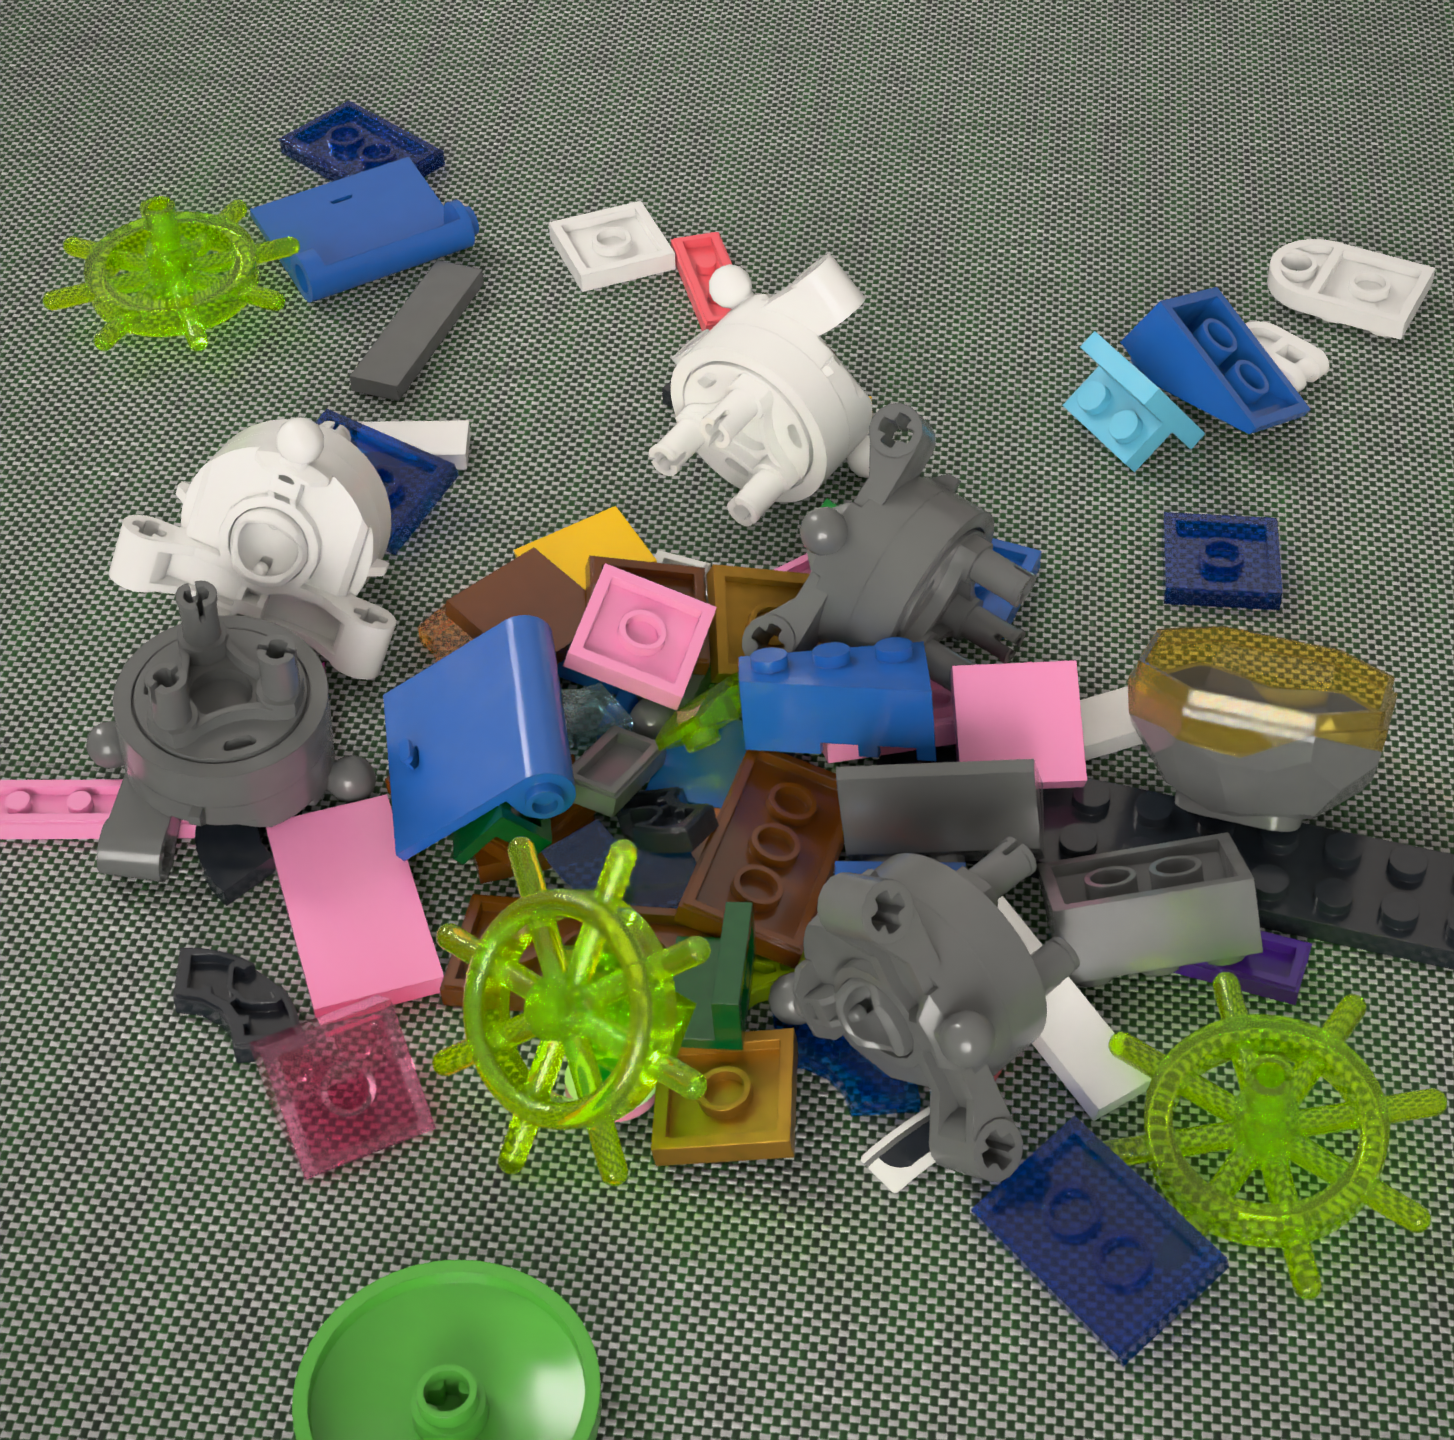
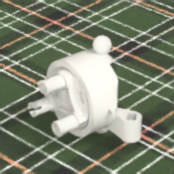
(768, 393)
(286, 534)

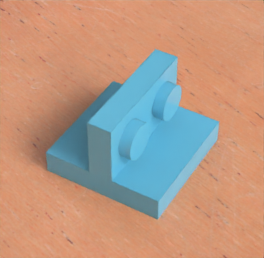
(1127, 407)

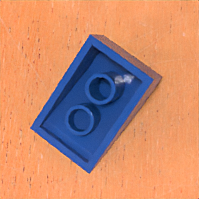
(1213, 361)

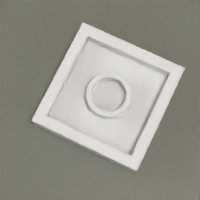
(612, 246)

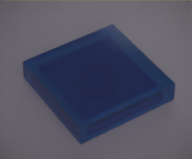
(1221, 561)

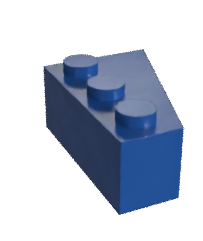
(838, 697)

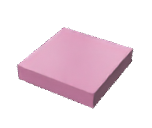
(640, 637)
(1021, 714)

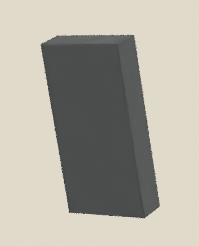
(615, 770)

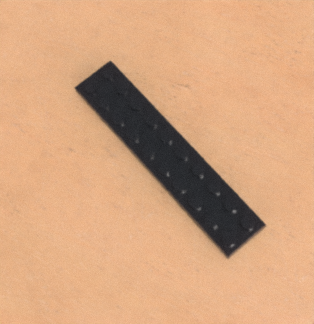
(1306, 880)

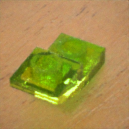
(700, 719)

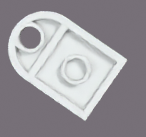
(1349, 285)

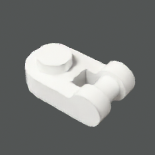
(1293, 356)

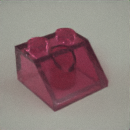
(343, 1085)

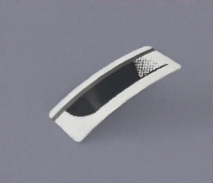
(901, 1153)

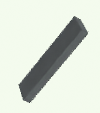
(416, 330)

